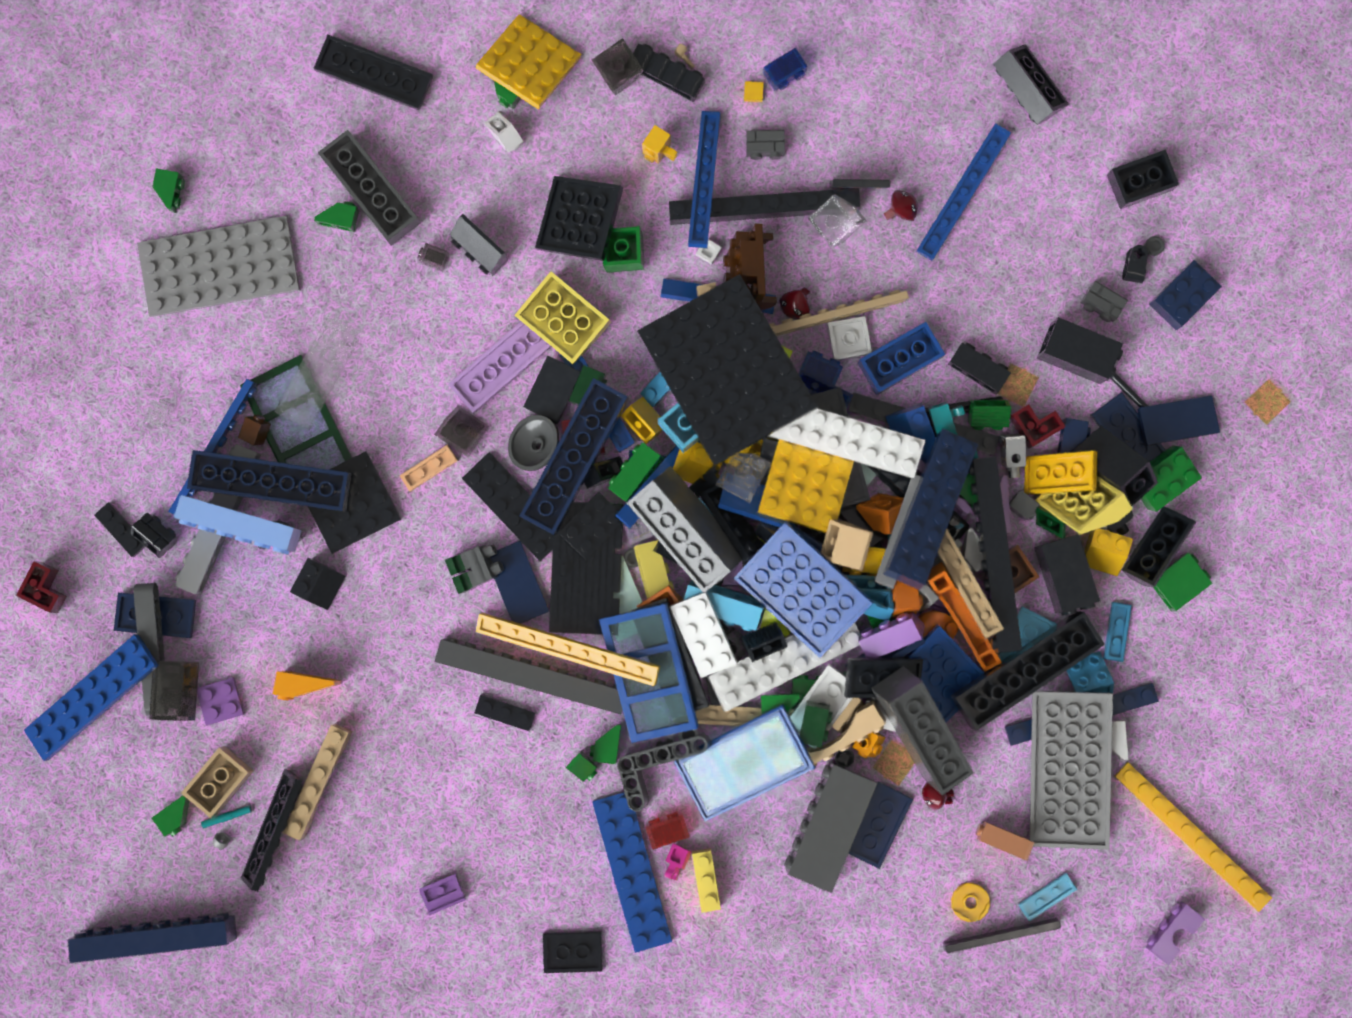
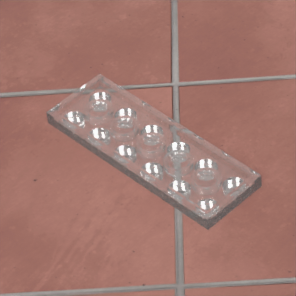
(319, 371)

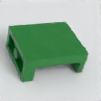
(1182, 582)

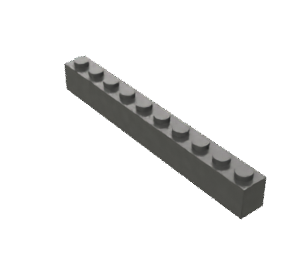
(527, 675)

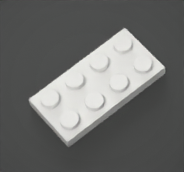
(703, 634)
(827, 690)

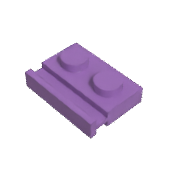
(442, 894)

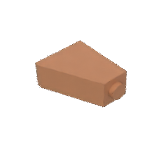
(1004, 840)

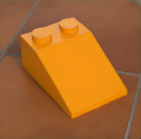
(294, 684)

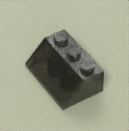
(174, 691)

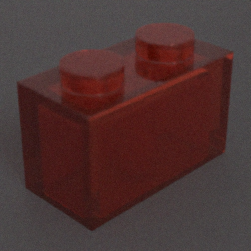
(667, 830)

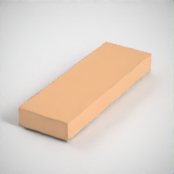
(428, 468)

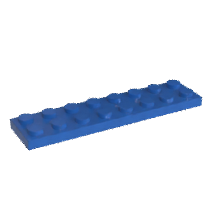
(91, 697)
(632, 872)

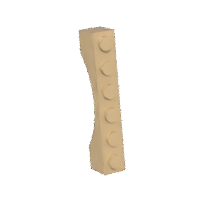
(866, 720)
(318, 777)

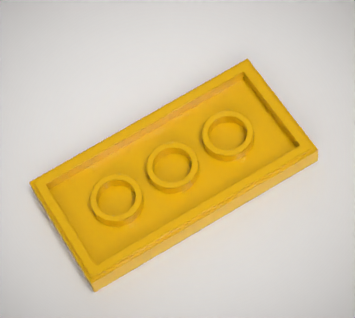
(1061, 473)

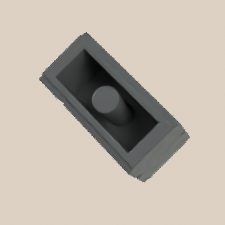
(765, 144)
(1103, 301)

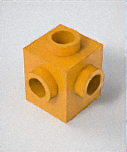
(870, 746)

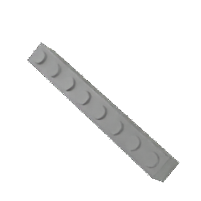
(205, 544)

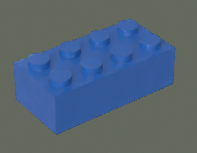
(901, 358)

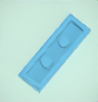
(1047, 896)

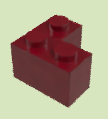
(1034, 429)
(37, 588)

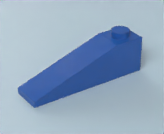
(915, 423)

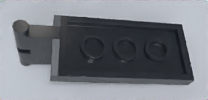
(734, 525)

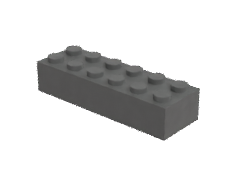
(369, 187)

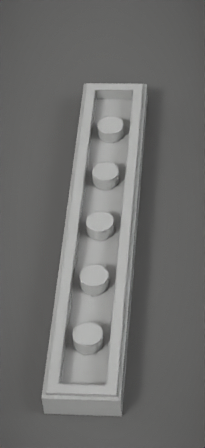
(880, 578)

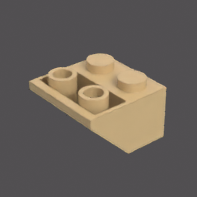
(846, 544)

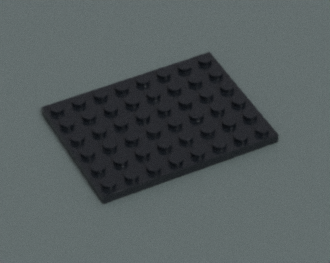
(727, 369)

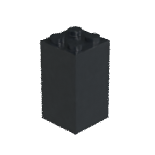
(1080, 351)
(1120, 464)
(1067, 575)

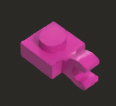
(678, 858)

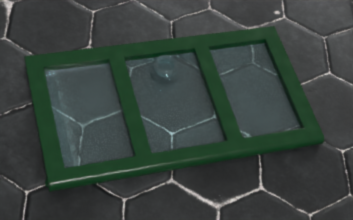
(291, 443)

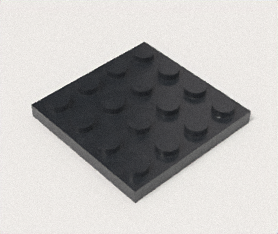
(579, 218)
(367, 506)

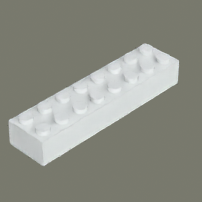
(855, 441)
(748, 679)

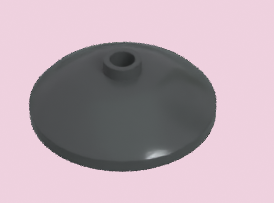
(526, 439)

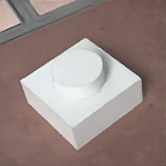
(709, 254)

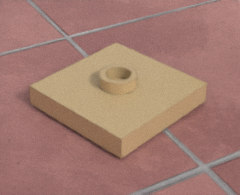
(847, 715)

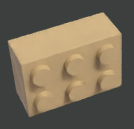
(217, 781)

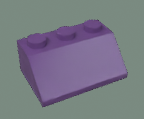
(891, 635)

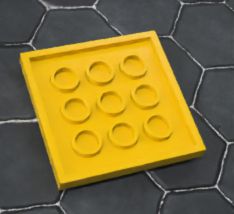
(528, 61)
(805, 486)

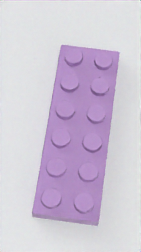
(498, 366)

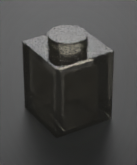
(433, 257)

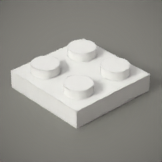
(849, 338)

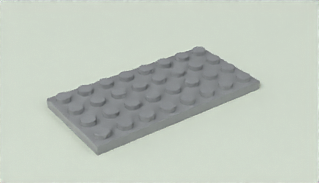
(218, 266)
(1071, 769)

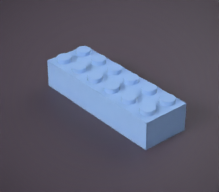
(231, 523)

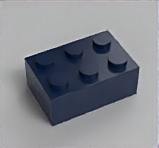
(1185, 295)

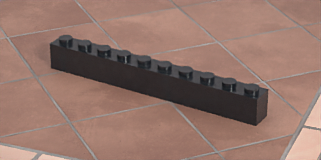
(762, 205)
(995, 552)

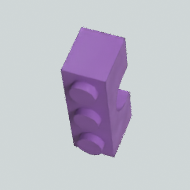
(1162, 943)

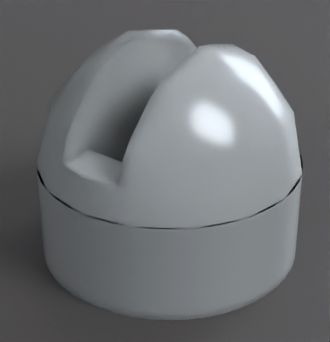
(223, 837)

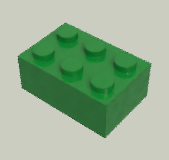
(1174, 476)

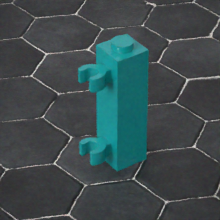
(943, 418)

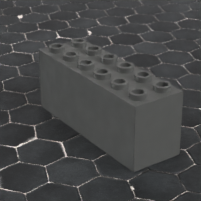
(686, 529)
(922, 730)
(830, 827)

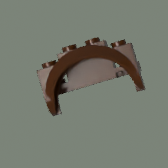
(747, 259)

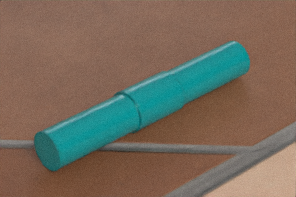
(226, 816)

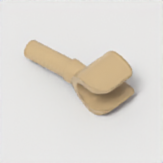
(680, 52)

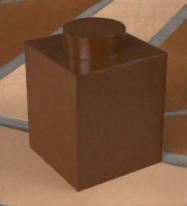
(254, 430)

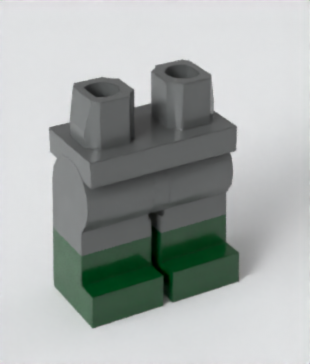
(481, 568)

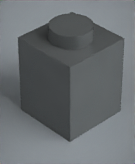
(1023, 505)

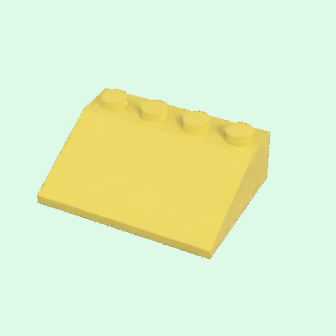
(562, 318)
(1087, 509)

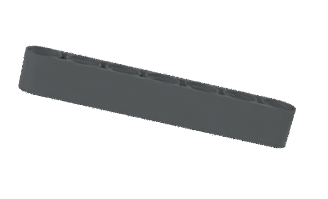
(149, 629)

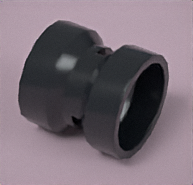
(846, 758)

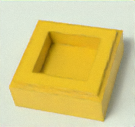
(753, 91)

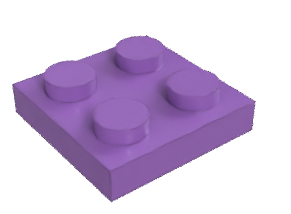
(220, 701)

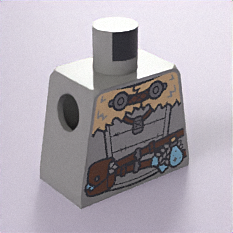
(1010, 445)

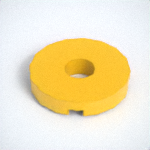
(965, 891)

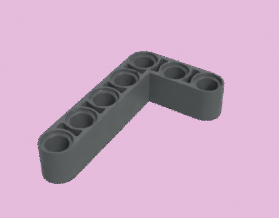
(655, 759)

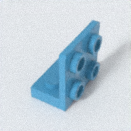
(1091, 675)

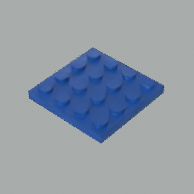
(944, 669)

